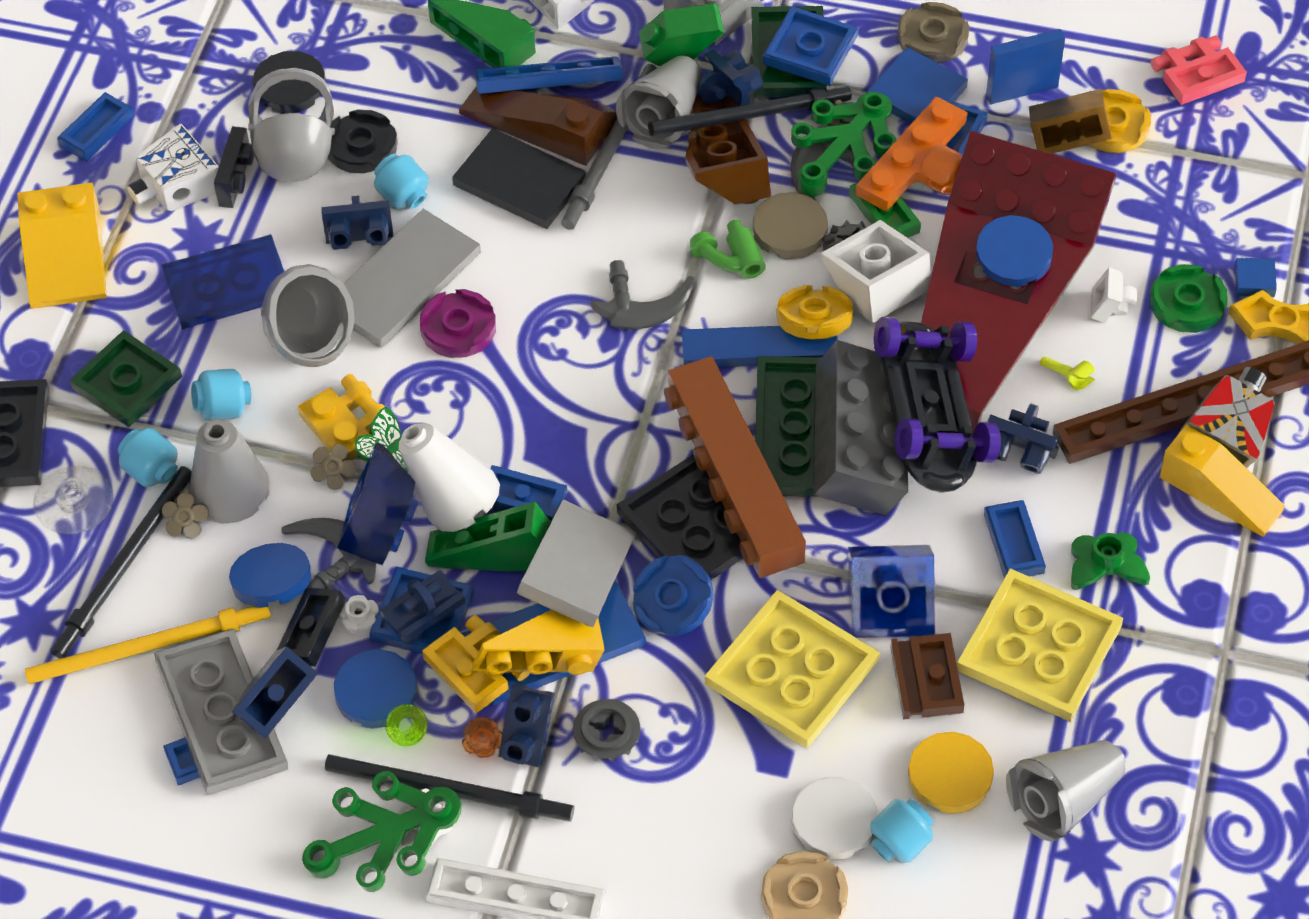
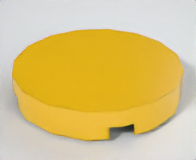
(1127, 121)
(814, 312)
(950, 772)

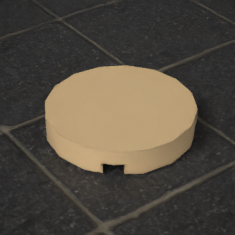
(804, 888)

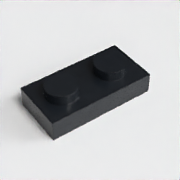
(231, 171)
(313, 623)

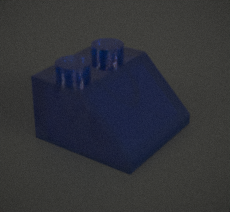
(378, 508)
(891, 591)

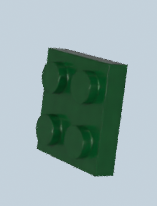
(126, 378)

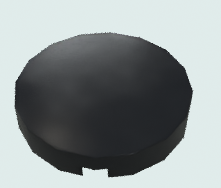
(293, 94)
(361, 141)

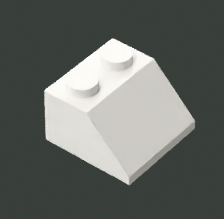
(878, 270)

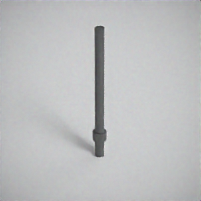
(584, 194)

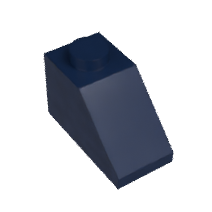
(273, 691)

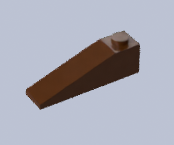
(554, 122)
(728, 157)

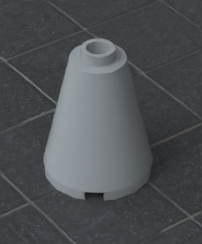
(657, 96)
(226, 474)
(1063, 786)

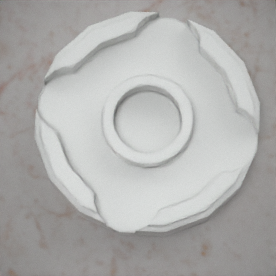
(834, 817)

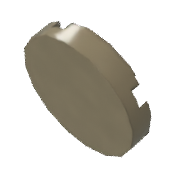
(934, 31)
(790, 225)

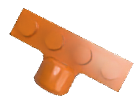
(917, 157)

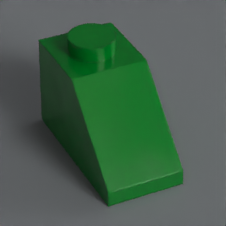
(681, 33)

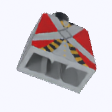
(1236, 415)

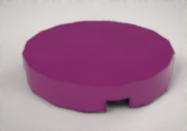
(458, 323)

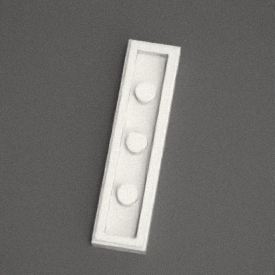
(511, 893)

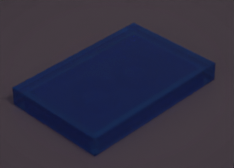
(222, 280)

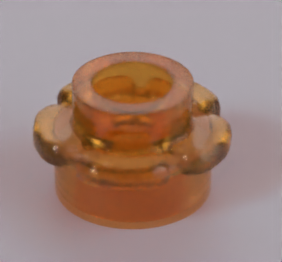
(479, 728)

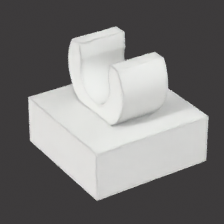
(1111, 296)

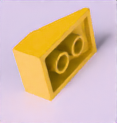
(62, 245)

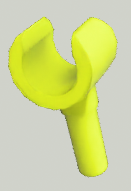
(1077, 377)

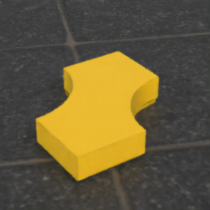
(1265, 316)

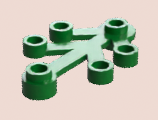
(869, 110)
(387, 831)

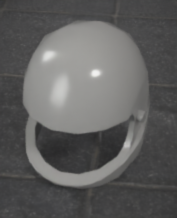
(291, 144)
(307, 314)

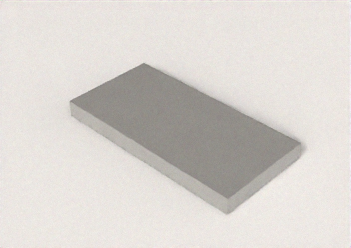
(407, 275)
(576, 563)
(204, 687)

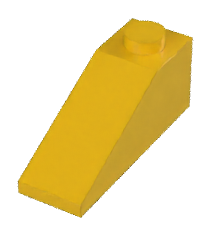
(1219, 480)

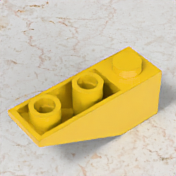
(543, 646)

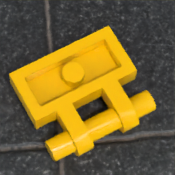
(332, 416)
(453, 659)

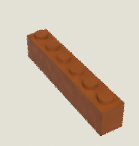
(735, 468)

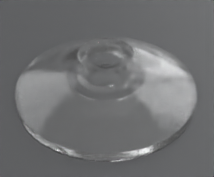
(75, 511)

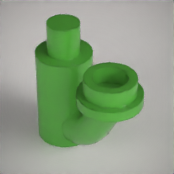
(746, 254)

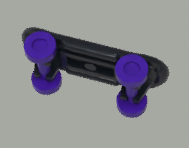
(930, 402)

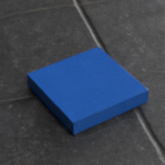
(810, 45)
(1025, 66)
(915, 81)
(384, 634)

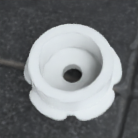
(362, 622)

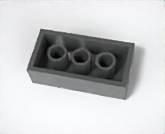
(856, 432)

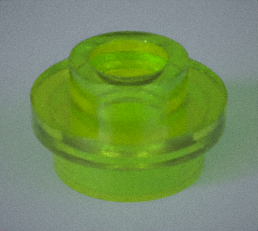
(414, 733)

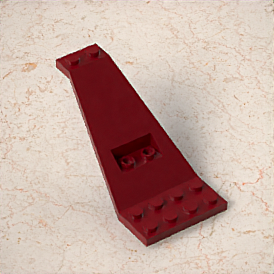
(998, 182)

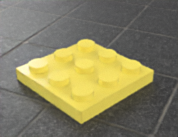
(1039, 644)
(792, 668)

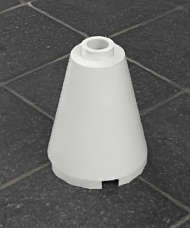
(447, 478)

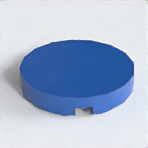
(1014, 250)
(270, 574)
(672, 595)
(373, 685)

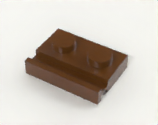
(927, 676)

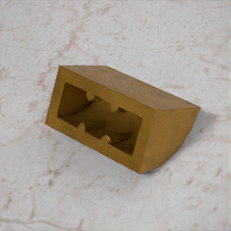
(1070, 122)

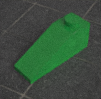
(485, 31)
(493, 542)

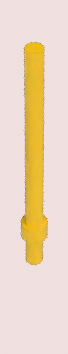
(225, 621)

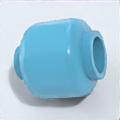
(401, 181)
(220, 394)
(148, 457)
(901, 830)

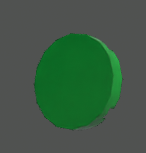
(1188, 298)

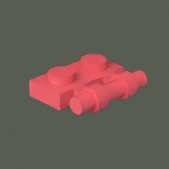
(1203, 75)

